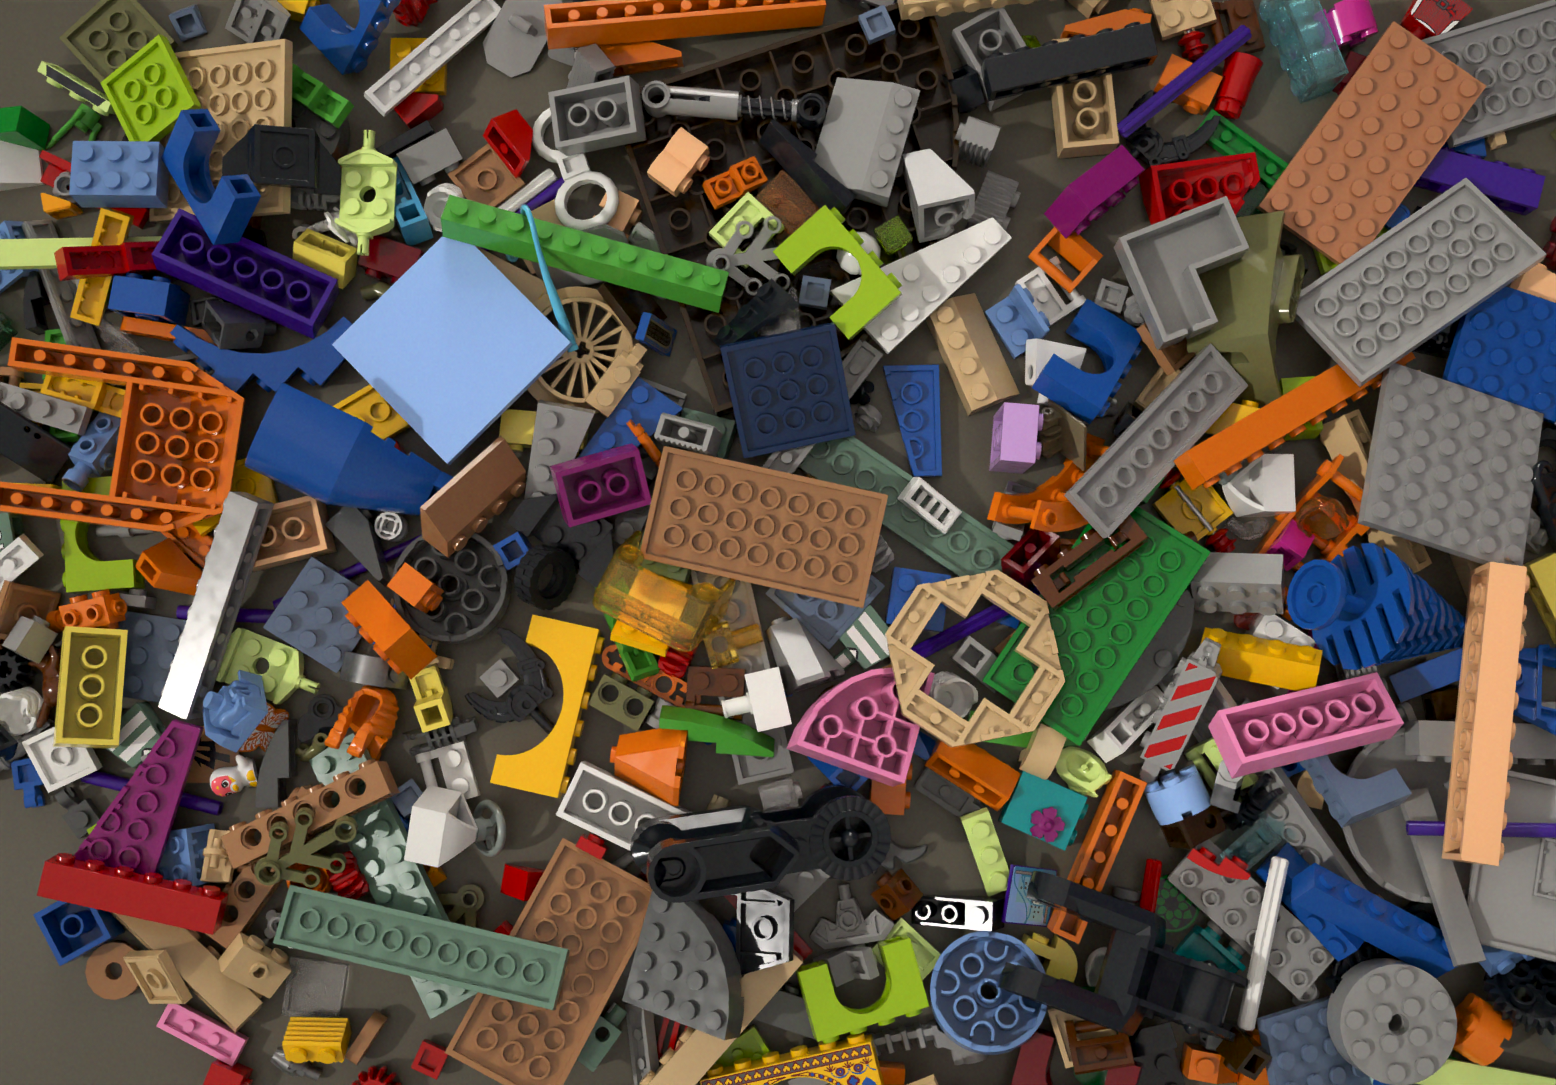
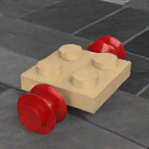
(1184, 17)

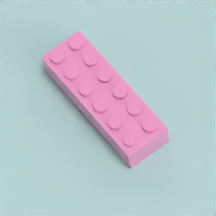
(1304, 724)

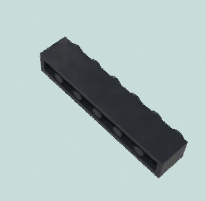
(1069, 61)

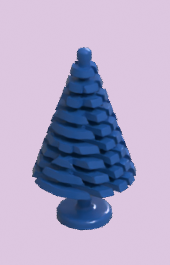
(1371, 609)

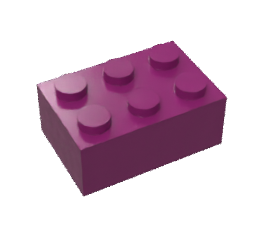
(1094, 191)
(600, 484)

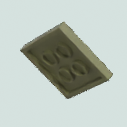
(111, 35)

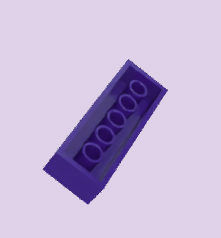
(247, 275)

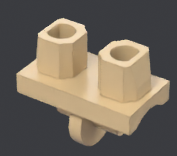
(216, 863)

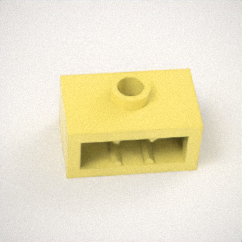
(326, 256)

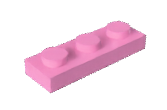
(203, 1032)

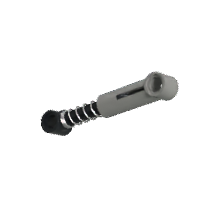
(730, 104)

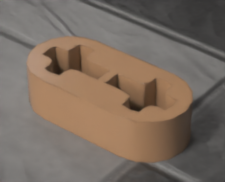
(366, 1037)

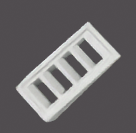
(935, 496)

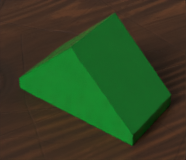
(23, 128)

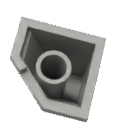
(935, 195)
(800, 656)

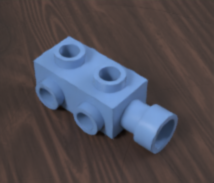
(93, 451)

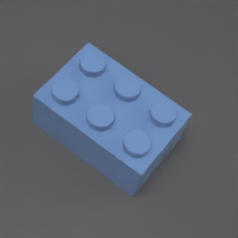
(119, 174)

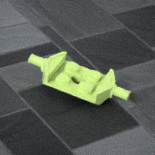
(361, 172)
(284, 670)

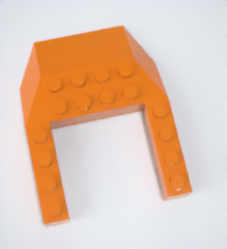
(171, 445)

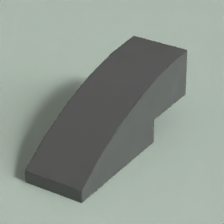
(277, 765)

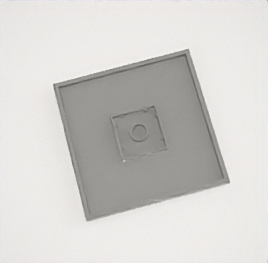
(1517, 900)

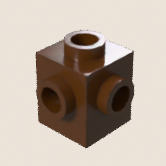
(896, 893)

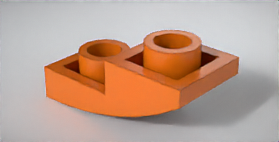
(735, 182)

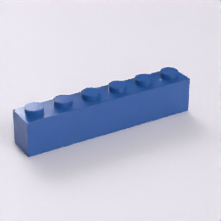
(1371, 919)

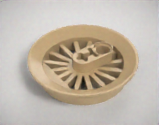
(573, 295)

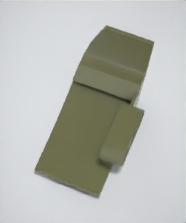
(1250, 303)

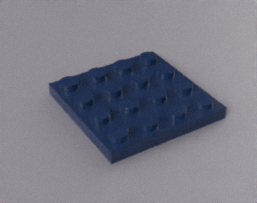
(788, 390)

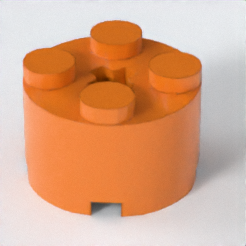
(1480, 1030)

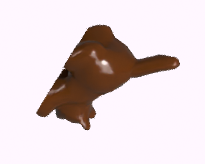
(50, 668)

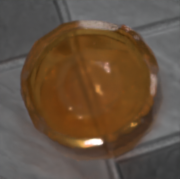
(1323, 517)

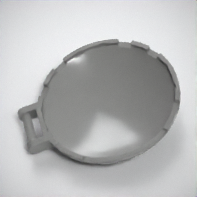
(1381, 840)

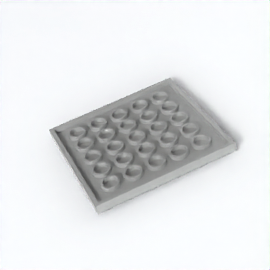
(1451, 467)

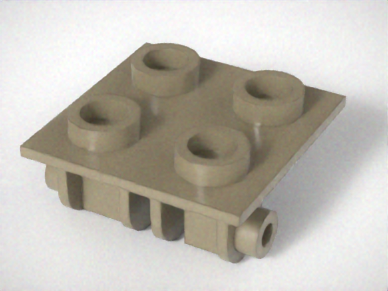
(1063, 434)

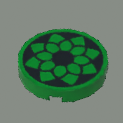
(1174, 907)

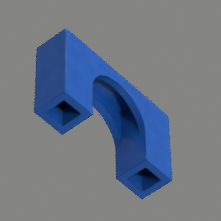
(341, 43)
(187, 155)
(1085, 392)

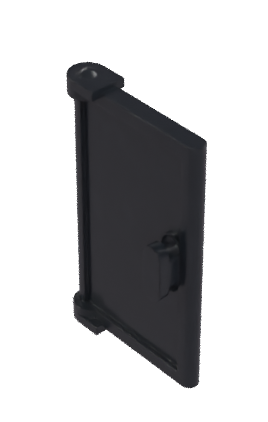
(38, 455)

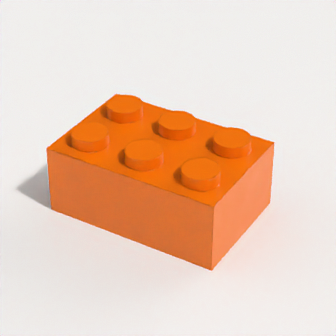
(388, 630)

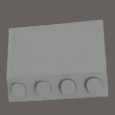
(866, 135)

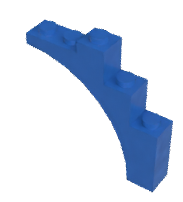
(237, 369)

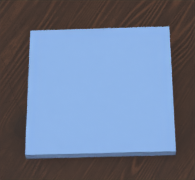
(451, 346)

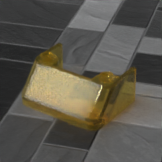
(657, 604)

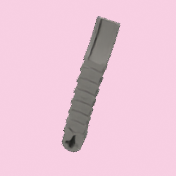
(922, 1034)

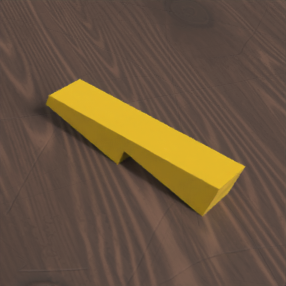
(94, 293)
(85, 393)

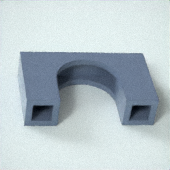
(1352, 798)

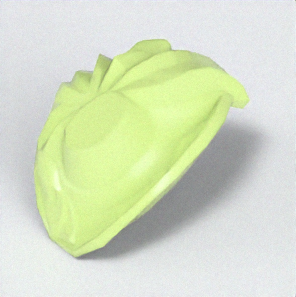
(1082, 771)

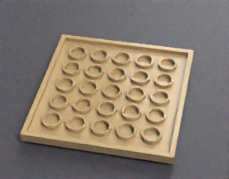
(239, 89)

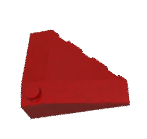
(1190, 184)

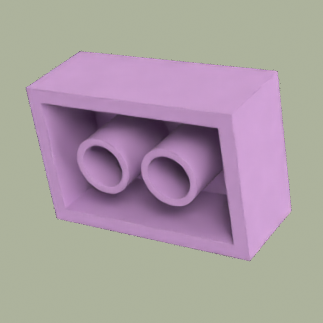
(1015, 437)

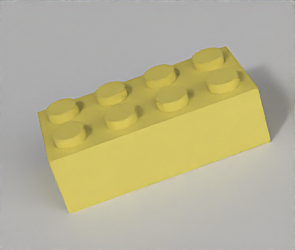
(90, 687)

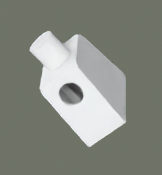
(1038, 354)

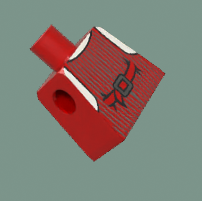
(1434, 17)

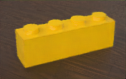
(1266, 660)

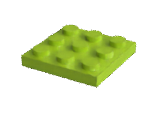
(150, 92)

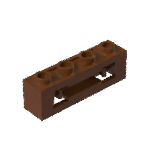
(1070, 557)

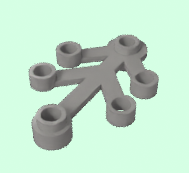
(753, 256)

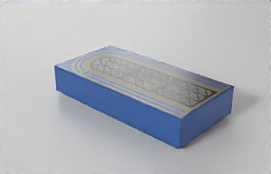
(656, 334)

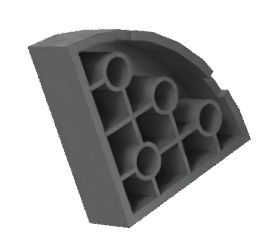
(1160, 654)
(687, 969)

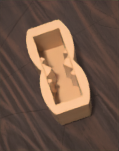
(679, 162)

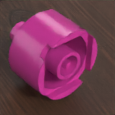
(1351, 22)

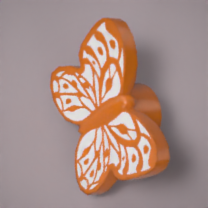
(265, 730)

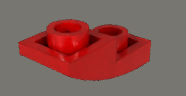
(1228, 867)

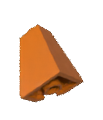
(652, 761)

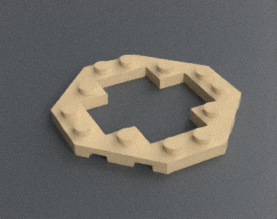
(988, 720)

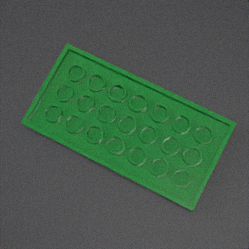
(1105, 625)

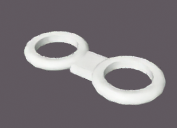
(575, 173)

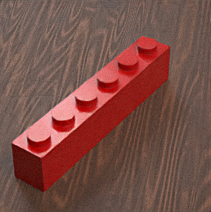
(132, 893)

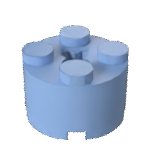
(1177, 795)

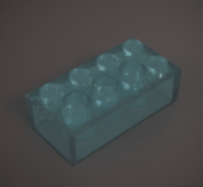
(1304, 46)

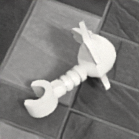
(327, 225)

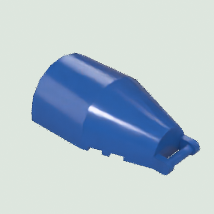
(338, 457)

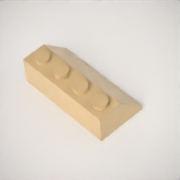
(971, 353)

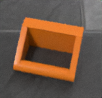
(1072, 249)

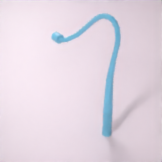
(558, 309)

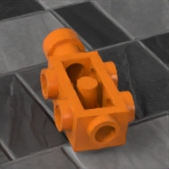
(102, 611)

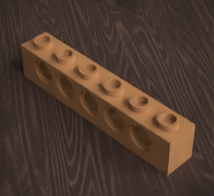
(379, 786)
(249, 905)

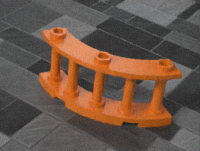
(1047, 505)
(1328, 548)

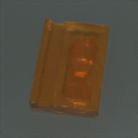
(787, 202)

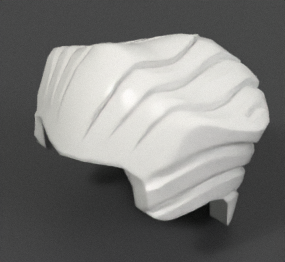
(436, 202)
(953, 692)
(20, 710)

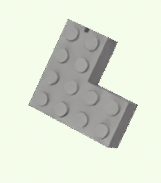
(1165, 266)

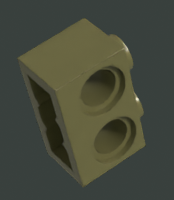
(620, 707)

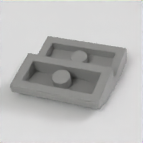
(258, 20)

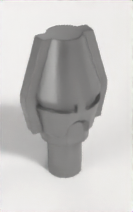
(292, 1068)

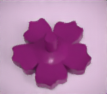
(1046, 824)

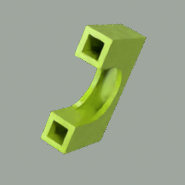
(824, 233)
(82, 568)
(902, 994)

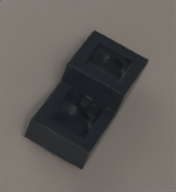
(34, 299)

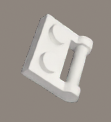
(1046, 297)
(455, 768)

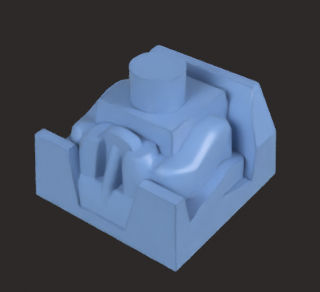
(235, 711)

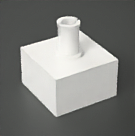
(764, 700)

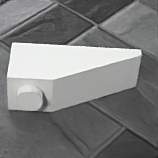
(1127, 725)

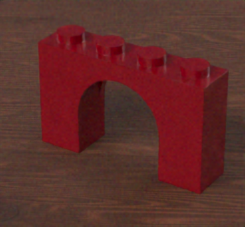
(1036, 1059)

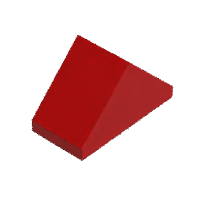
(419, 108)
(520, 881)

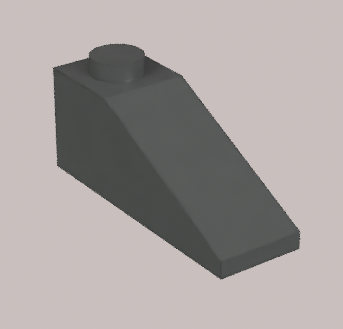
(358, 535)

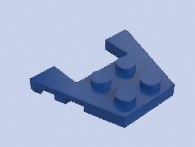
(1530, 687)

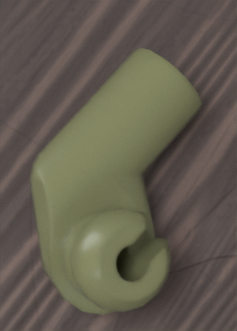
(374, 290)
(307, 753)

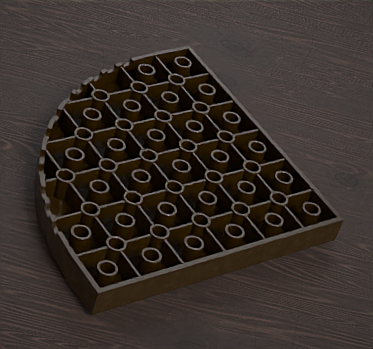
(788, 71)

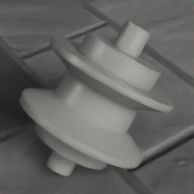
(1132, 312)

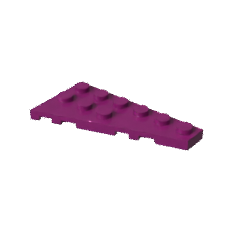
(142, 814)

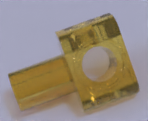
(736, 640)

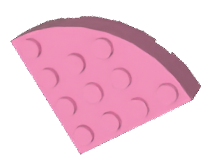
(861, 728)

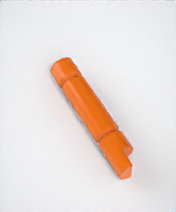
(645, 441)

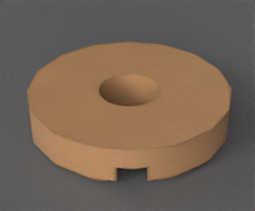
(99, 974)

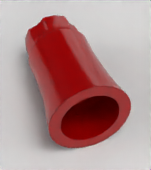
(1237, 81)

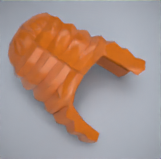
(372, 716)

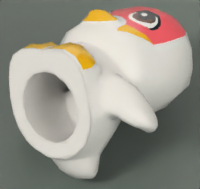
(232, 779)

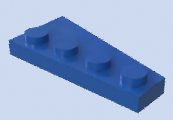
(643, 406)
(917, 410)

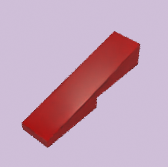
(105, 261)

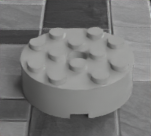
(1417, 1037)

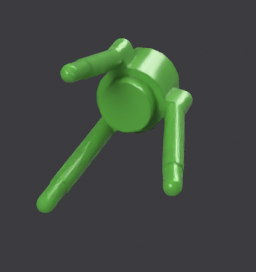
(84, 120)

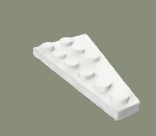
(929, 279)

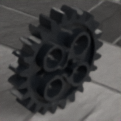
(1526, 994)

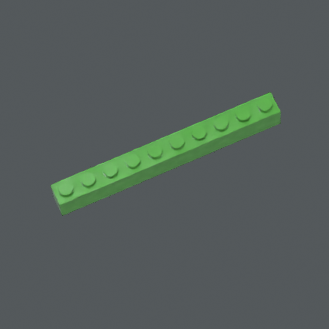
(585, 254)

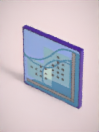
(1019, 908)

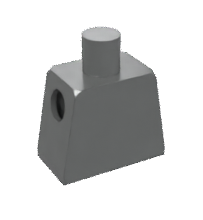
(235, 326)

